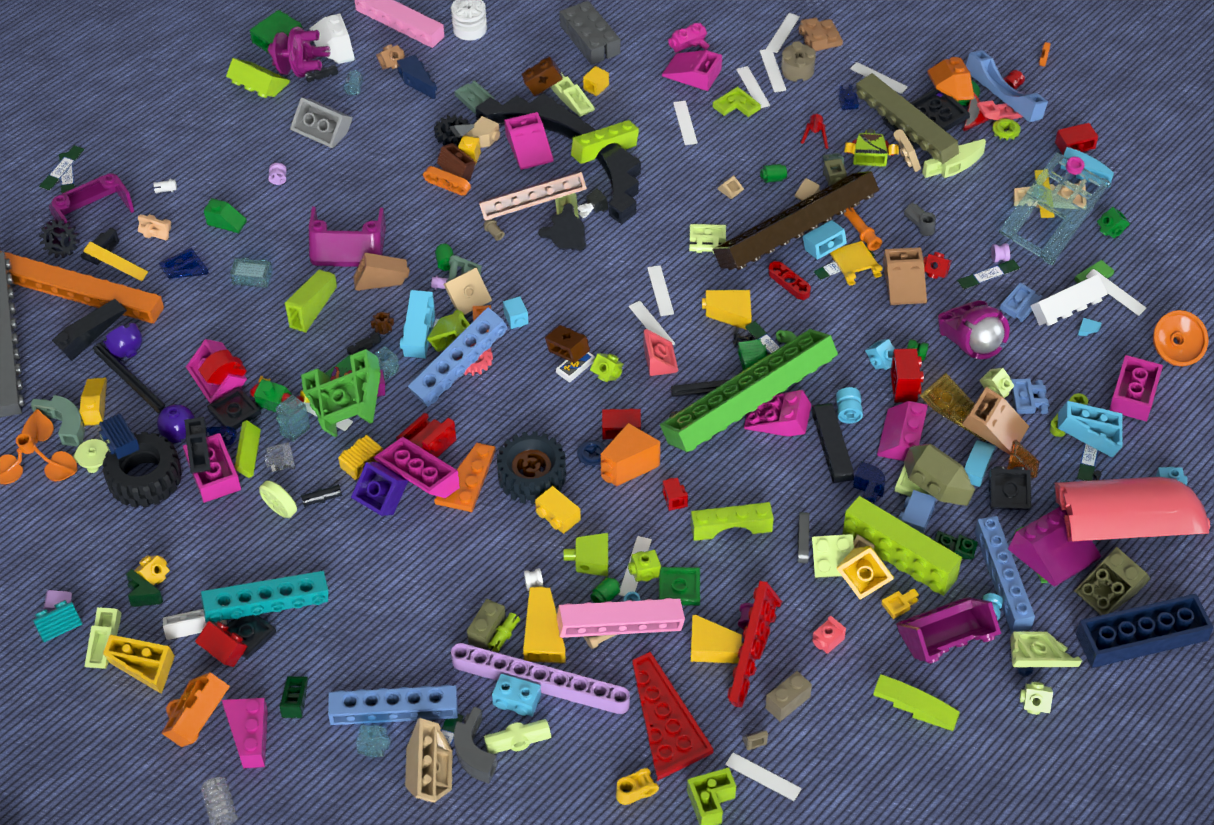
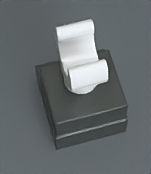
(596, 201)

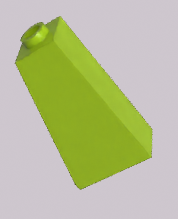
(309, 300)

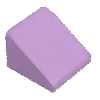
(54, 597)

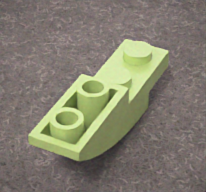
(967, 156)

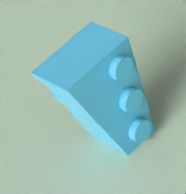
(1092, 426)

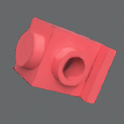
(829, 635)

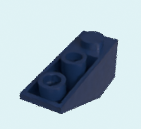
(415, 76)

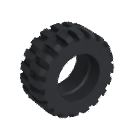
(149, 487)

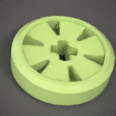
(278, 499)

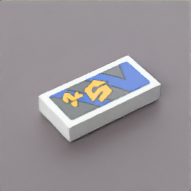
(570, 370)

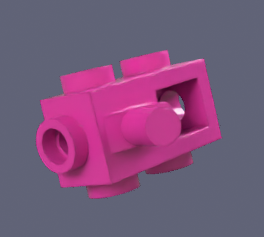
(691, 36)

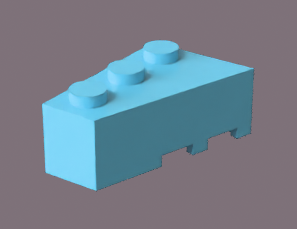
(418, 324)

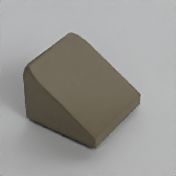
(755, 739)

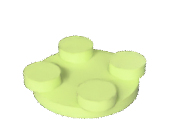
(91, 454)

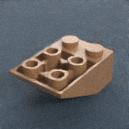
(905, 276)
(995, 420)

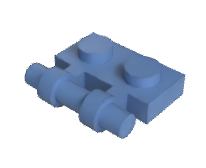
(1024, 399)

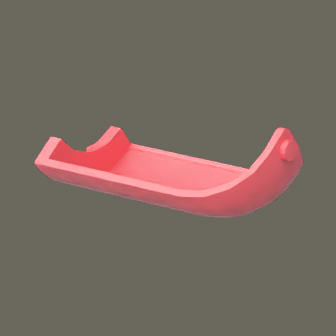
(1130, 508)

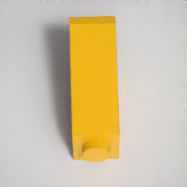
(728, 306)
(713, 642)

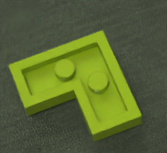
(736, 99)

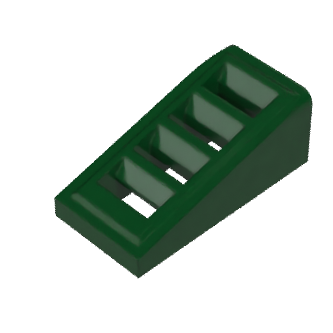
(293, 704)

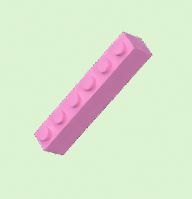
(403, 20)
(620, 617)

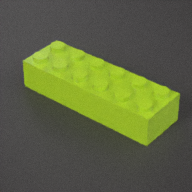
(903, 546)

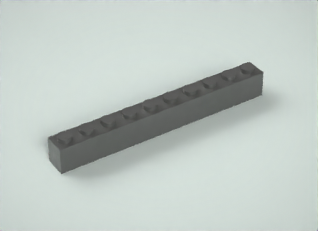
(10, 384)

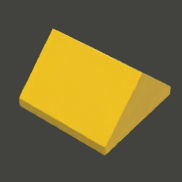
(864, 571)

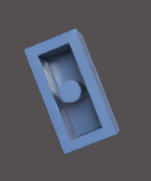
(918, 510)

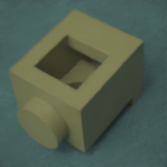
(835, 174)

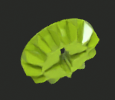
(1003, 124)

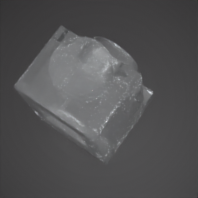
(279, 457)

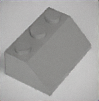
(320, 122)

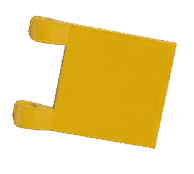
(853, 259)

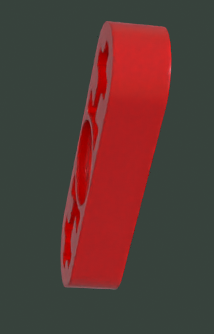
(790, 287)

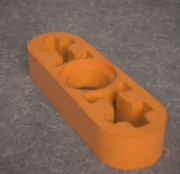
(455, 183)

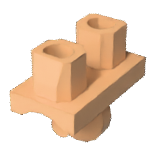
(151, 226)

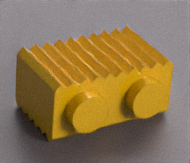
(355, 458)

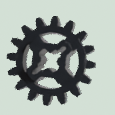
(444, 133)
(64, 245)

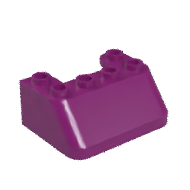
(949, 626)

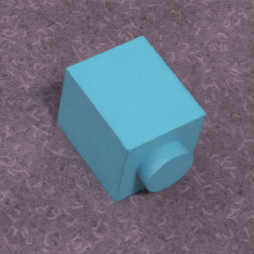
(515, 312)

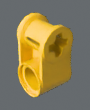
(639, 784)

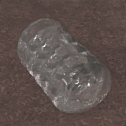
(218, 801)

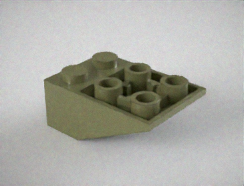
(1112, 583)

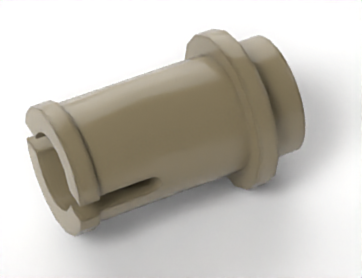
(491, 227)

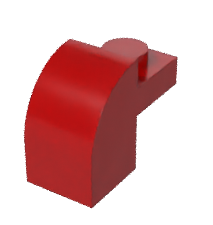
(219, 365)

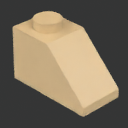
(485, 130)

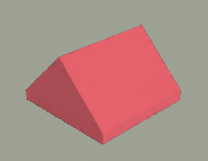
(659, 354)

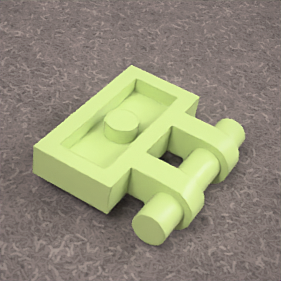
(707, 234)

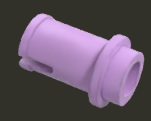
(438, 282)

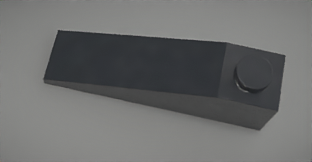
(84, 331)

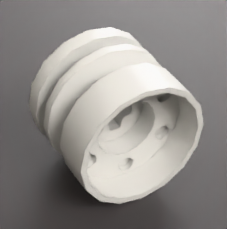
(469, 19)

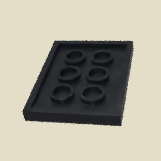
(942, 110)

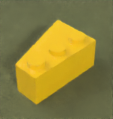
(140, 659)

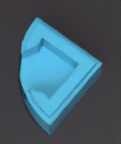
(1089, 326)

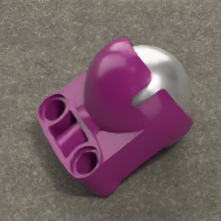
(975, 328)

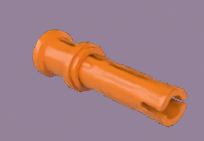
(866, 233)

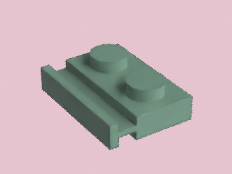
(472, 95)

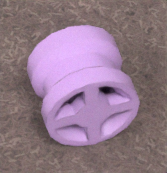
(277, 173)
(1000, 252)

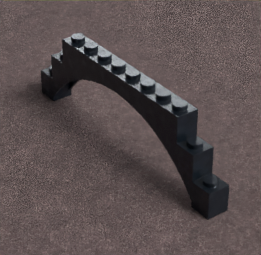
(616, 161)

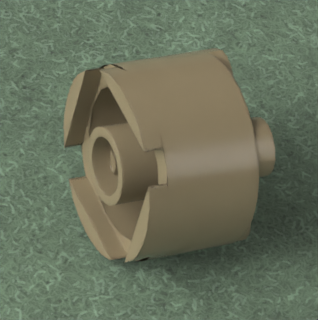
(798, 62)

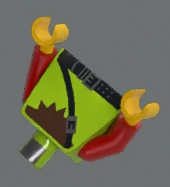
(871, 149)

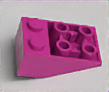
(695, 68)
(528, 140)
(783, 415)

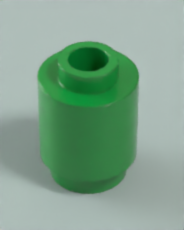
(773, 173)
(443, 253)
(605, 591)

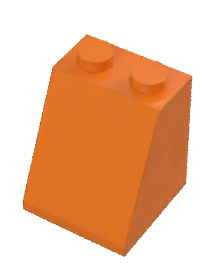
(629, 456)

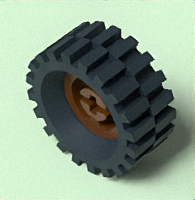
(529, 454)

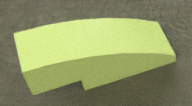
(106, 624)

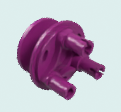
(297, 52)

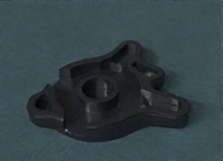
(566, 231)

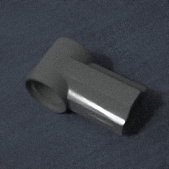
(924, 220)

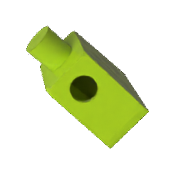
(447, 330)
(590, 554)

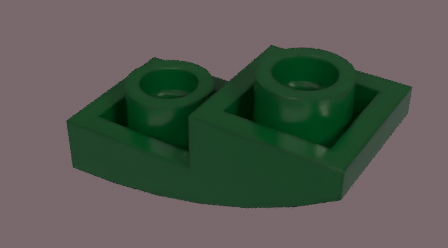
(961, 545)

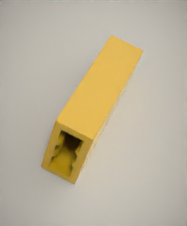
(542, 634)

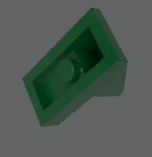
(142, 591)

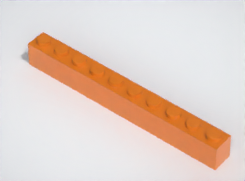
(83, 288)

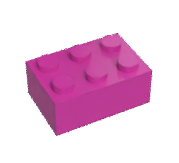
(1136, 388)
(222, 477)

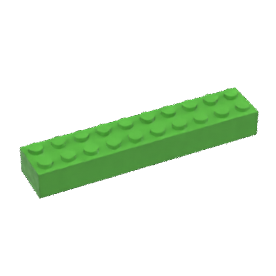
(748, 390)

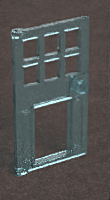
(1050, 200)

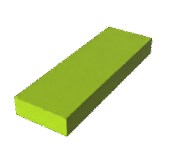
(247, 449)

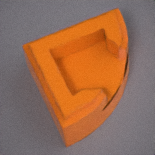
(1045, 52)

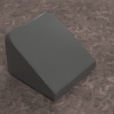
(461, 130)

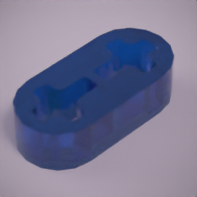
(222, 430)

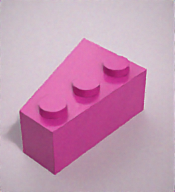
(249, 729)

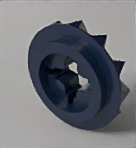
(588, 448)

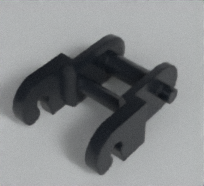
(737, 337)

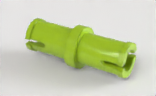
(503, 632)

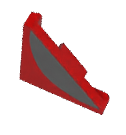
(976, 115)

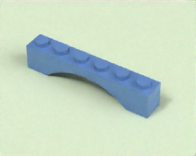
(984, 70)

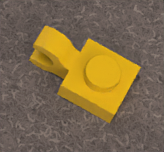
(899, 604)

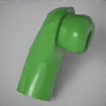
(785, 336)

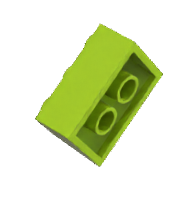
(256, 78)

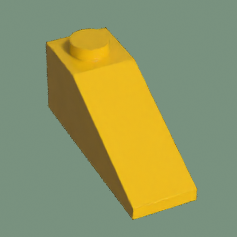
(93, 401)

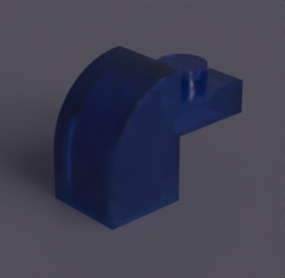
(871, 480)

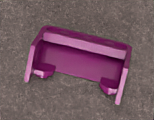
(87, 194)
(344, 247)

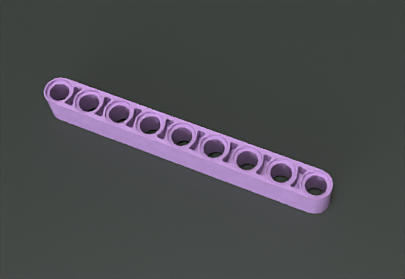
(550, 676)

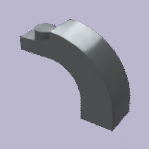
(472, 759)

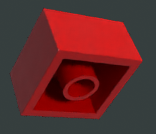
(906, 375)

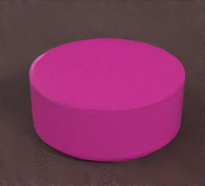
(1075, 165)

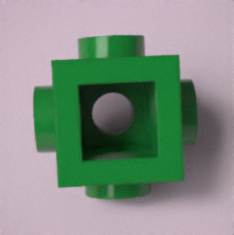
(1113, 223)

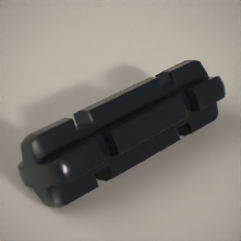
(323, 73)
(363, 344)

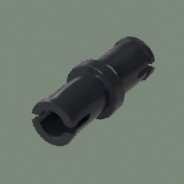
(321, 495)

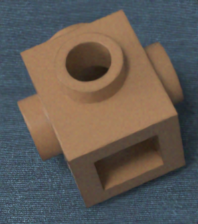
(389, 56)

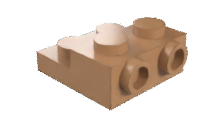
(820, 34)

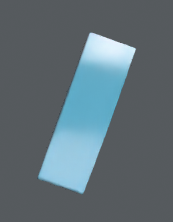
(1091, 164)
(979, 461)

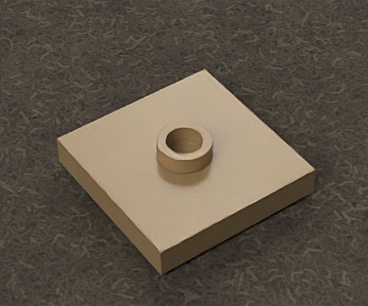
(467, 291)

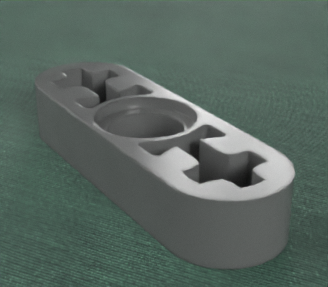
(803, 537)

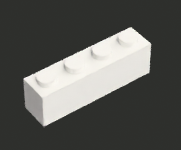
(1069, 299)

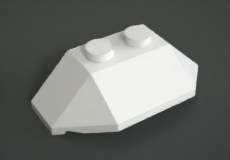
(335, 35)

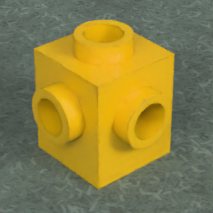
(153, 569)

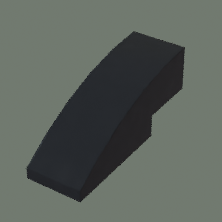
(197, 445)

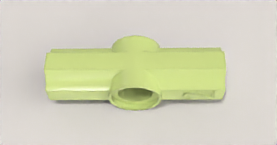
(517, 736)

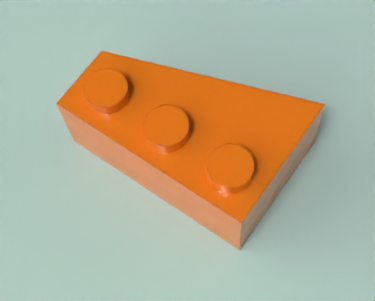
(194, 709)

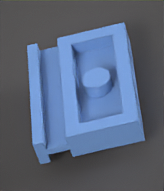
(1019, 302)

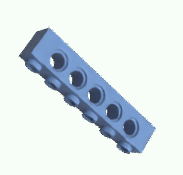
(459, 347)
(1004, 574)
(401, 711)

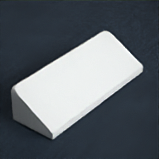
(185, 624)

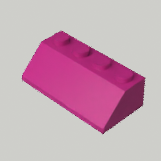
(420, 468)

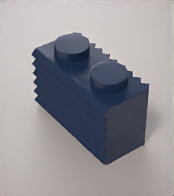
(118, 435)

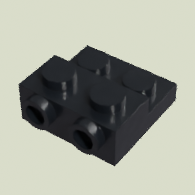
(1010, 488)

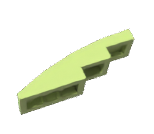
(572, 96)

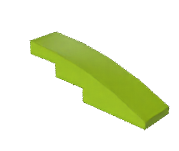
(917, 702)

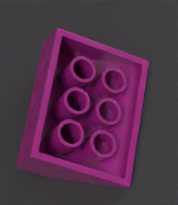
(1047, 551)

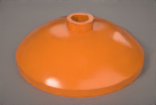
(1188, 331)

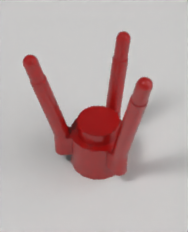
(816, 124)

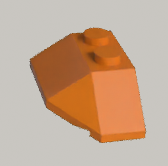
(952, 78)

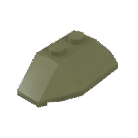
(938, 474)

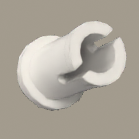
(166, 186)

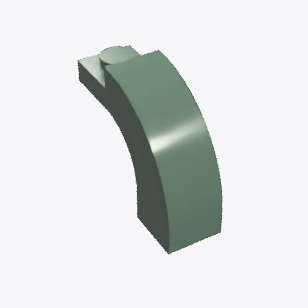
(62, 409)

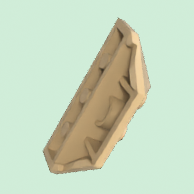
(428, 762)

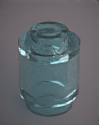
(353, 82)

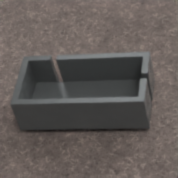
(589, 32)

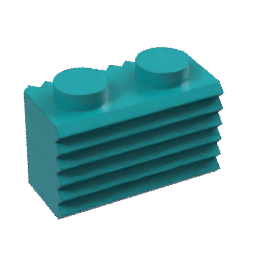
(57, 621)

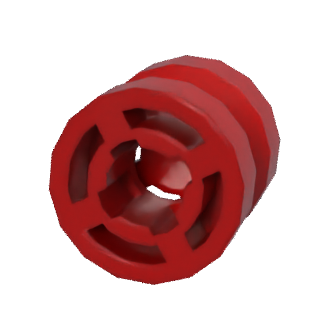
(1015, 79)

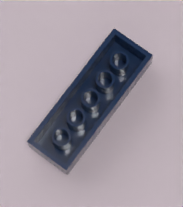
(1144, 630)

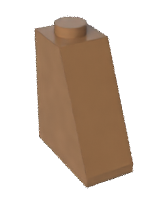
(380, 272)

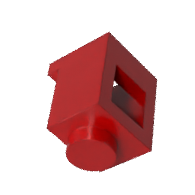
(674, 494)

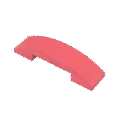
(997, 112)

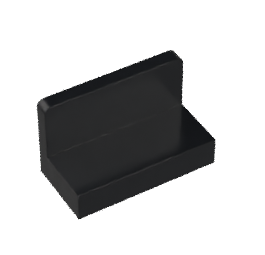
(107, 241)

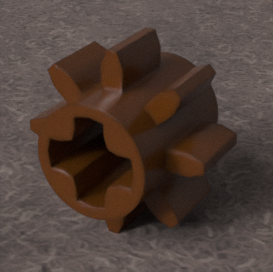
(382, 323)

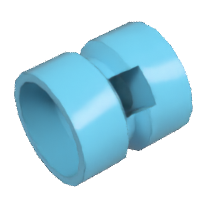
(849, 405)

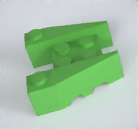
(346, 395)

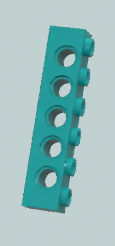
(280, 595)

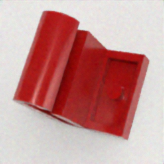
(432, 435)

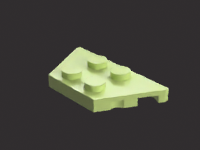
(1039, 650)

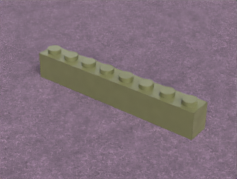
(907, 118)

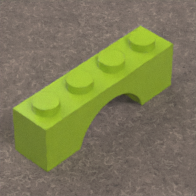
(590, 144)
(709, 522)

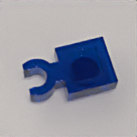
(848, 99)

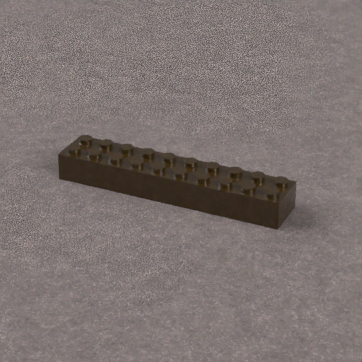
(796, 220)

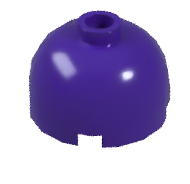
(124, 341)
(171, 422)

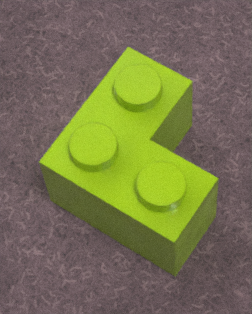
(708, 792)

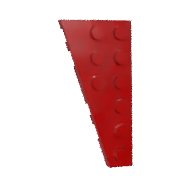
(755, 640)
(670, 728)

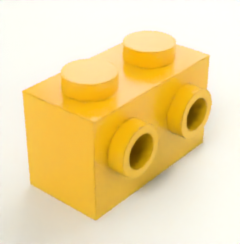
(557, 510)

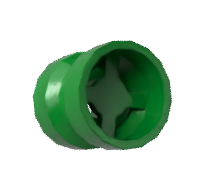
(923, 348)

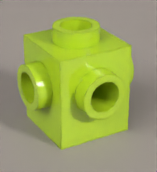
(607, 367)
(644, 565)

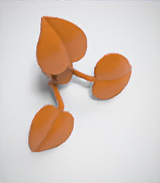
(36, 429)

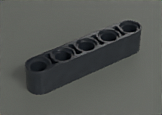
(832, 443)

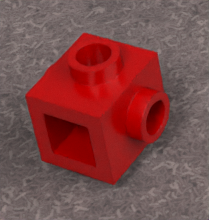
(943, 265)

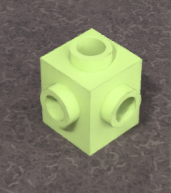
(997, 381)
(1036, 698)

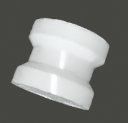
(533, 578)

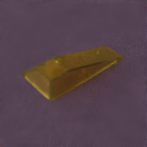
(949, 401)

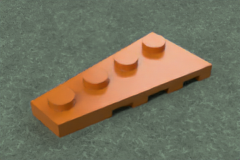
(471, 478)

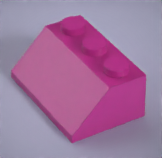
(212, 391)
(902, 430)

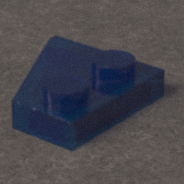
(184, 265)

